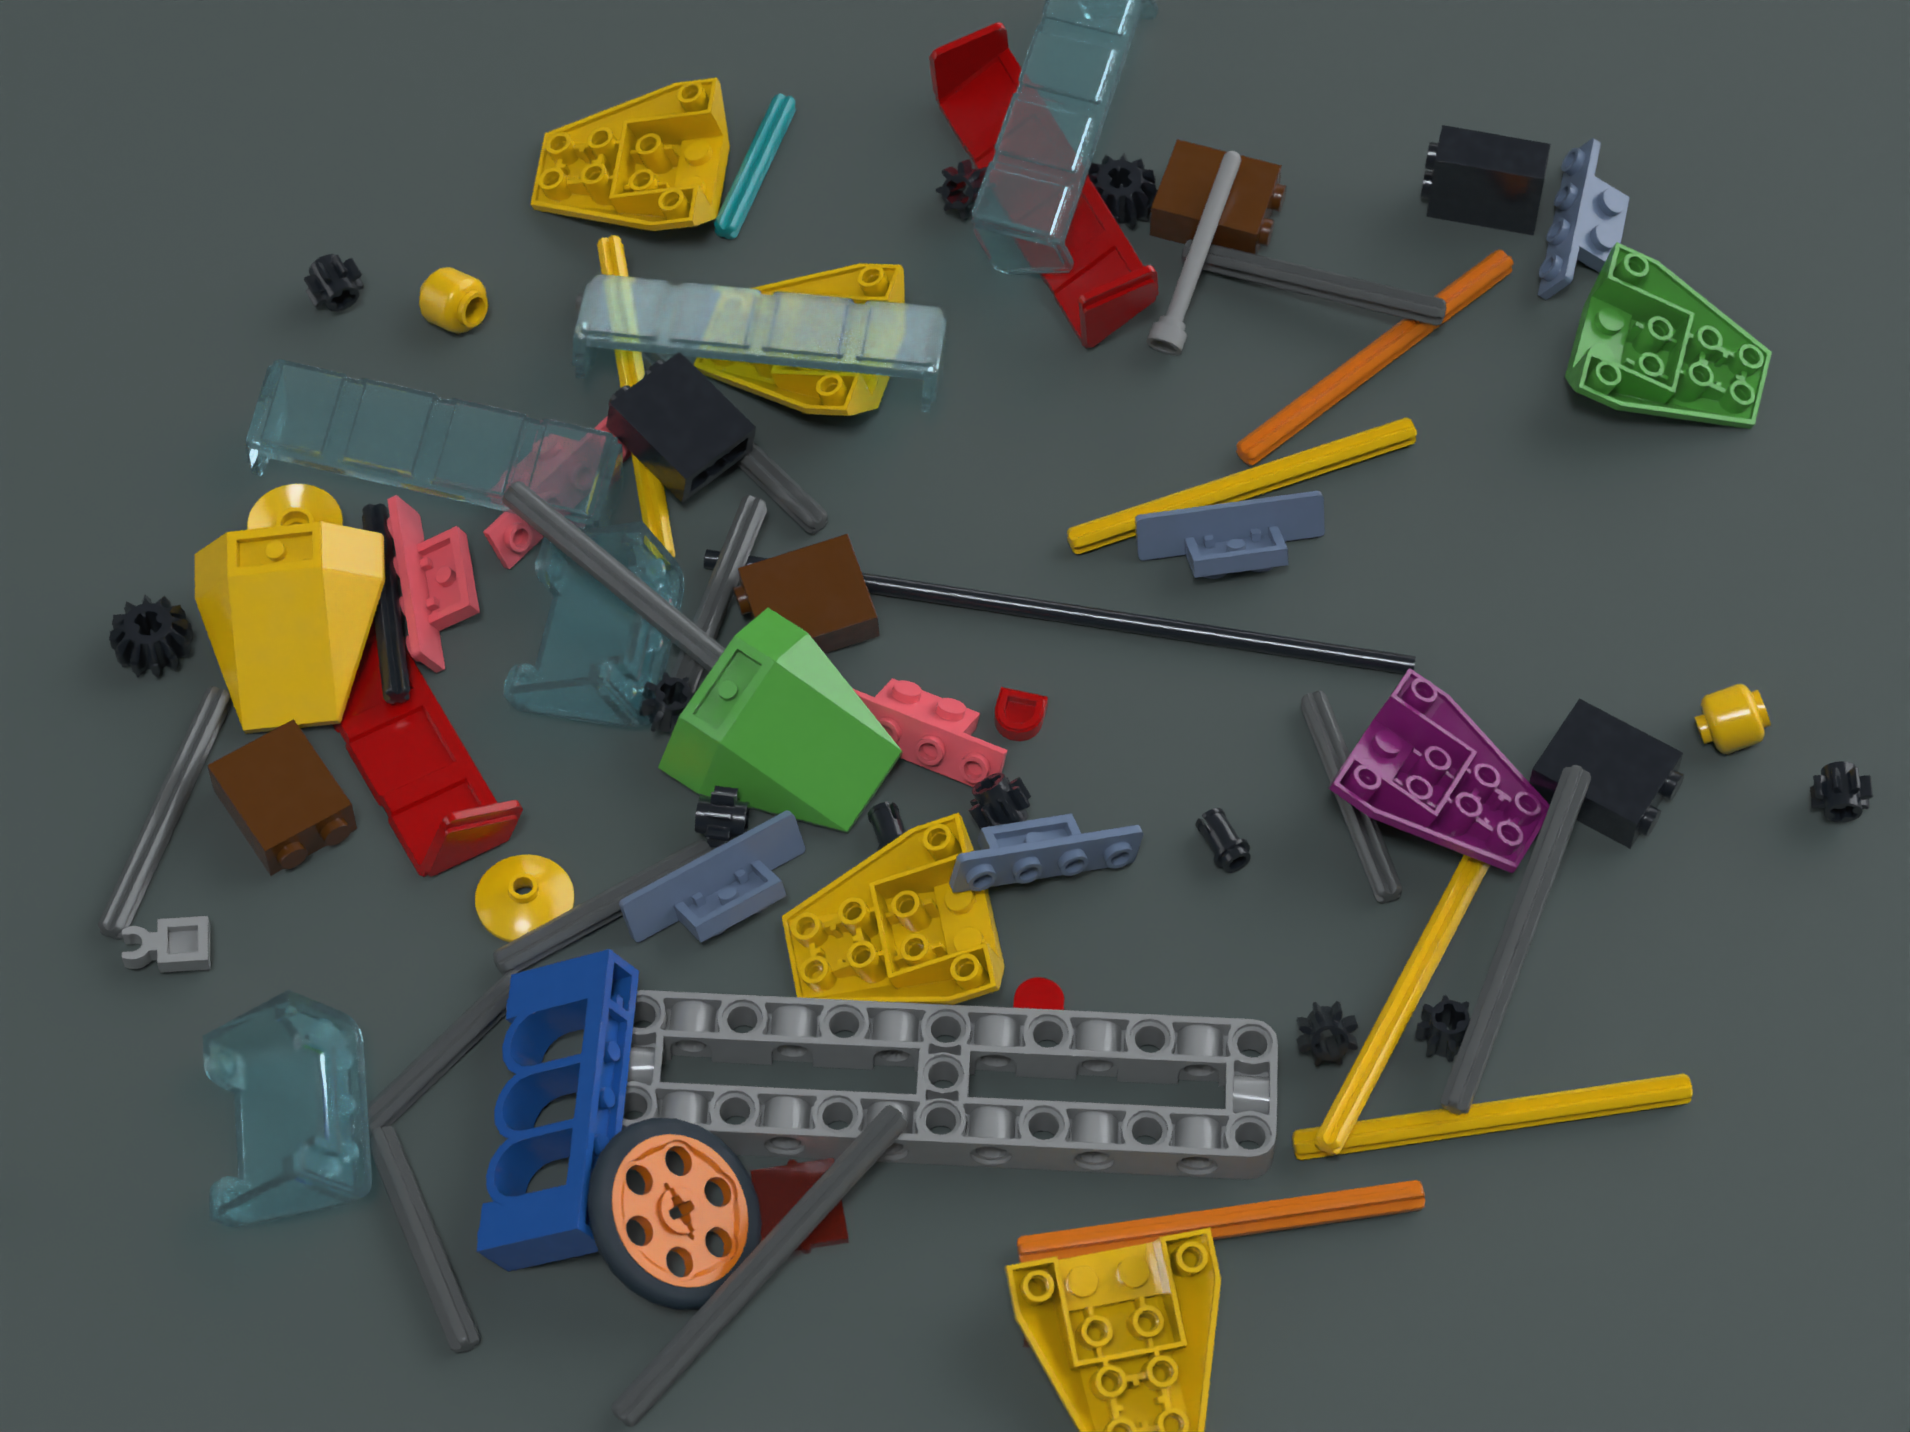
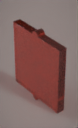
(783, 1187)

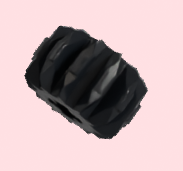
(1124, 188)
(151, 636)

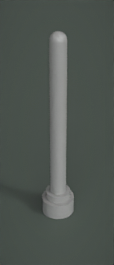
(1168, 333)

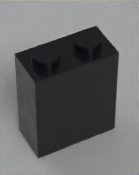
(1485, 179)
(680, 426)
(1626, 770)

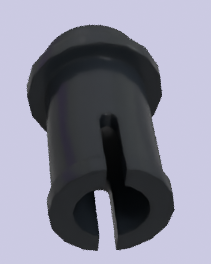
(886, 823)
(1228, 848)

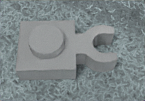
(176, 945)

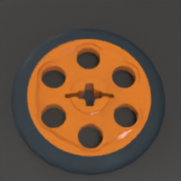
(611, 1205)

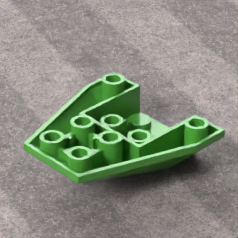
(1664, 348)
(781, 730)

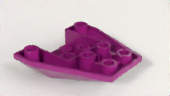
(1441, 778)

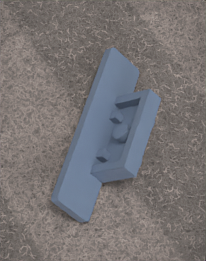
(1585, 221)
(1231, 534)
(1041, 850)
(719, 885)

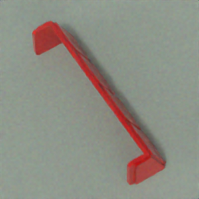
(1107, 281)
(421, 771)

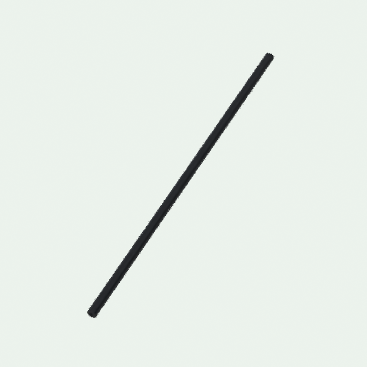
(1126, 622)

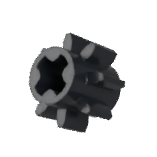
(955, 184)
(333, 282)
(656, 706)
(1841, 791)
(999, 801)
(722, 816)
(1435, 1023)
(1330, 1047)

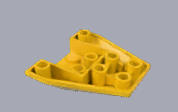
(640, 162)
(818, 389)
(290, 617)
(898, 927)
(1125, 1331)

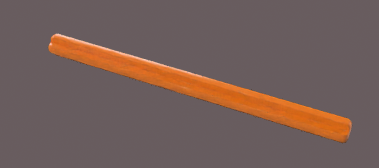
(1369, 361)
(1230, 1220)

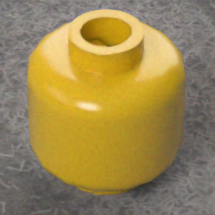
(453, 300)
(1732, 718)

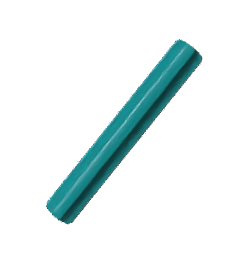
(755, 166)

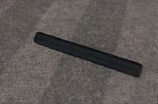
(388, 615)

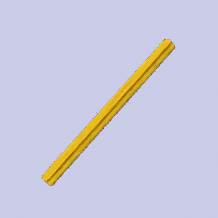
(630, 371)
(1249, 482)
(1400, 1005)
(1504, 1115)

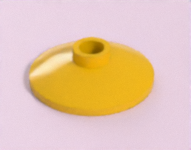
(294, 505)
(513, 914)

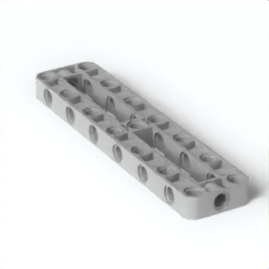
(987, 1039)

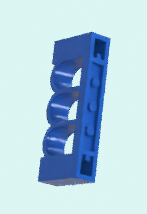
(543, 1004)

